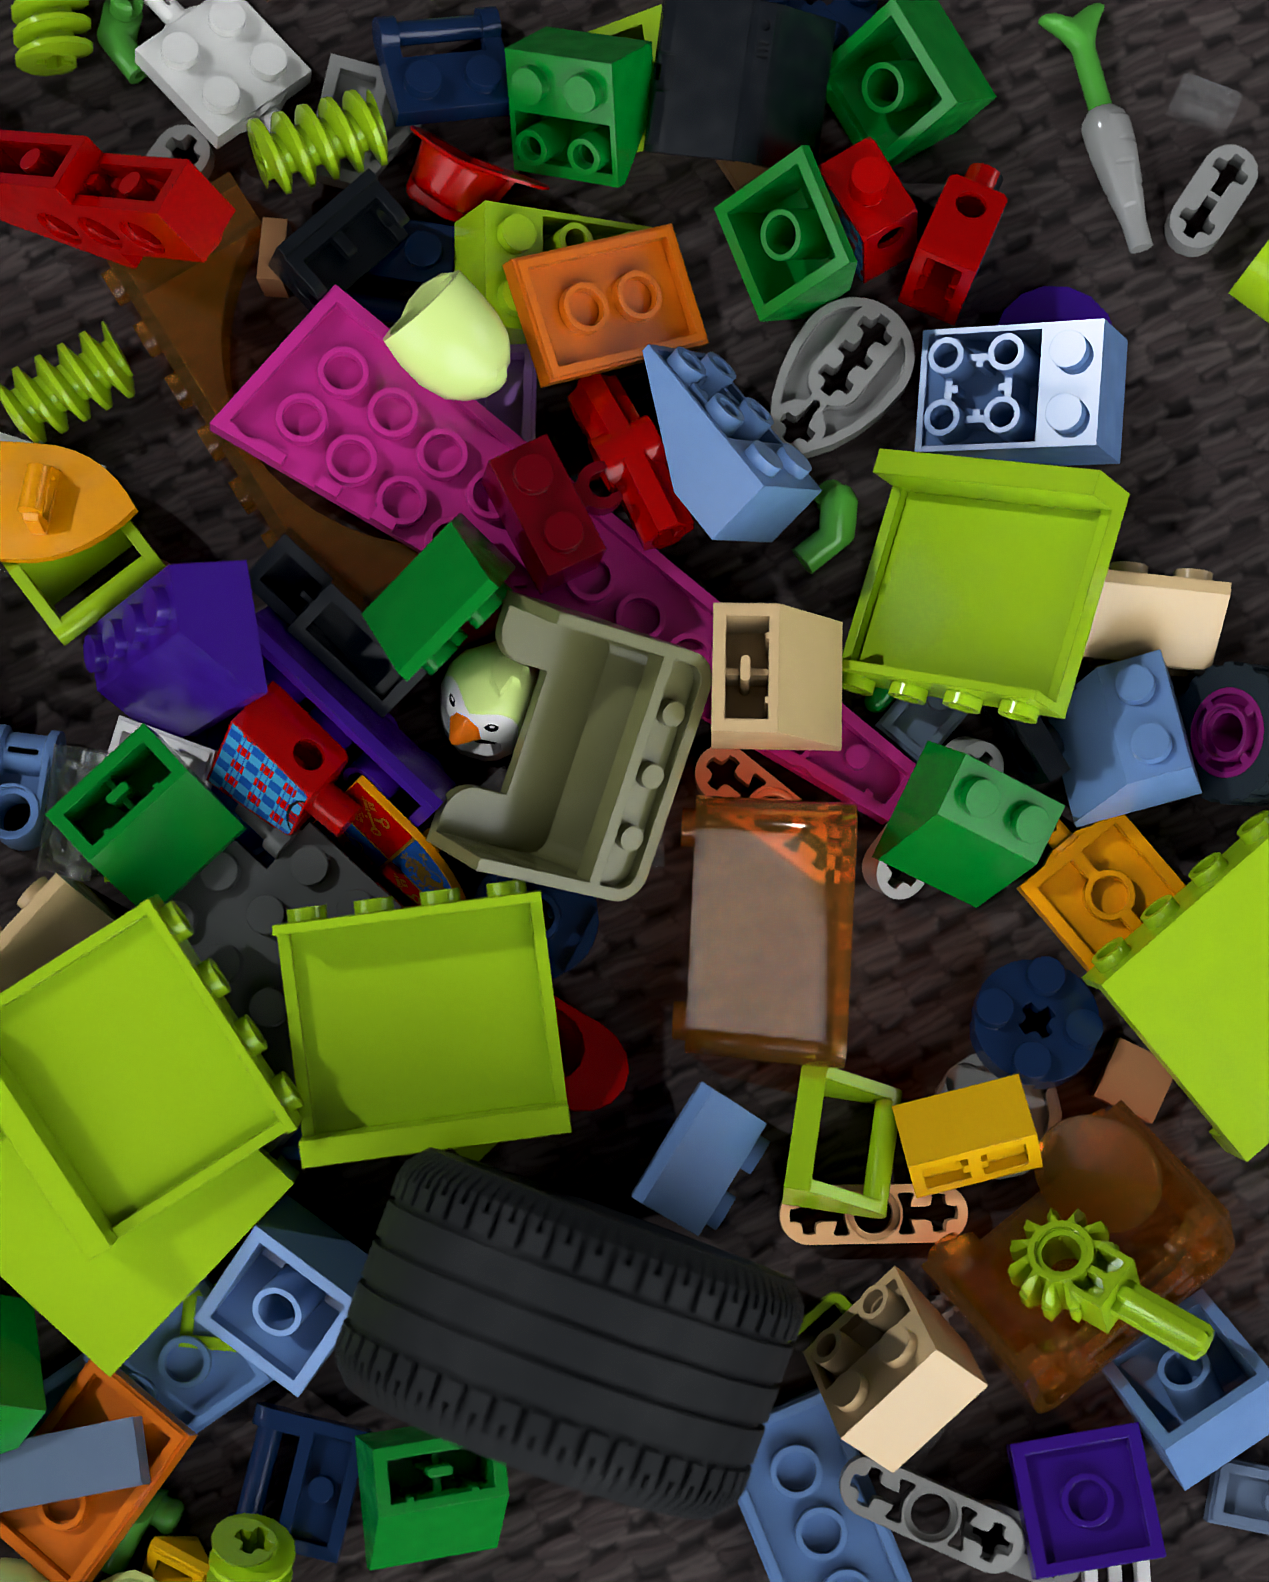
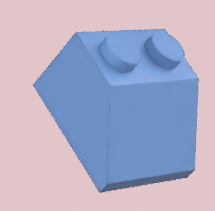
(1125, 741)
(701, 1159)
(286, 1294)
(1195, 1409)

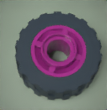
(1229, 732)

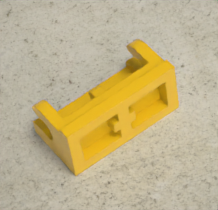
(967, 1136)

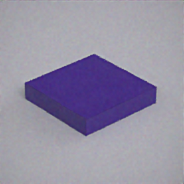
(1085, 1500)

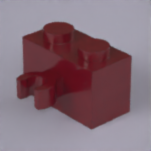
(548, 511)

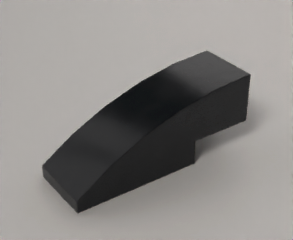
(328, 619)

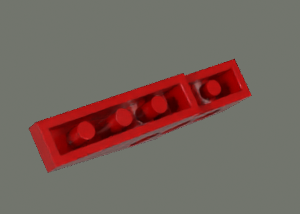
(109, 201)

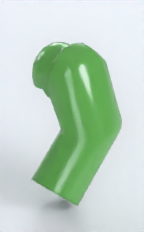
(119, 34)
(836, 526)
(161, 1513)

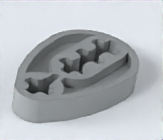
(871, 390)

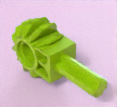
(1100, 1286)

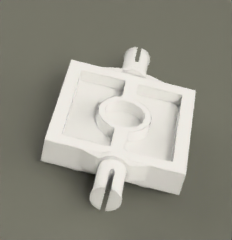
(221, 65)

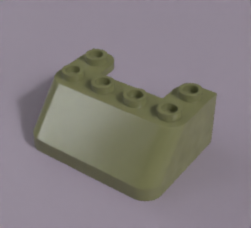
(590, 759)

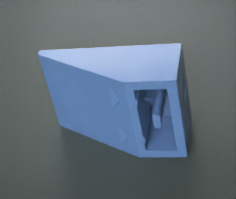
(1024, 392)
(723, 450)

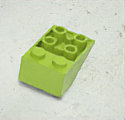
(503, 231)

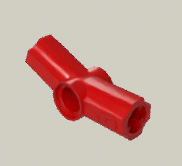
(633, 460)

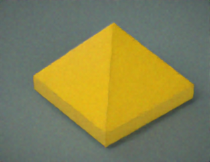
(176, 1559)

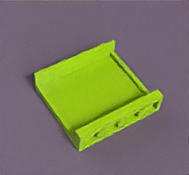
(982, 583)
(1200, 987)
(422, 1024)
(133, 1076)
(138, 1282)

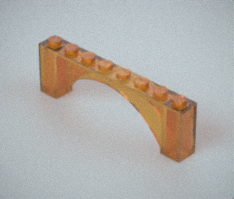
(190, 319)

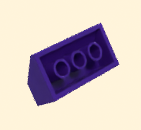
(181, 648)
(374, 744)

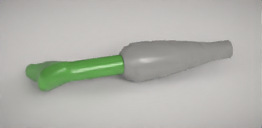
(1106, 127)

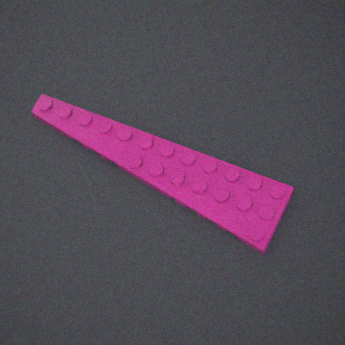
(381, 446)

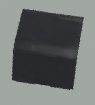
(738, 80)

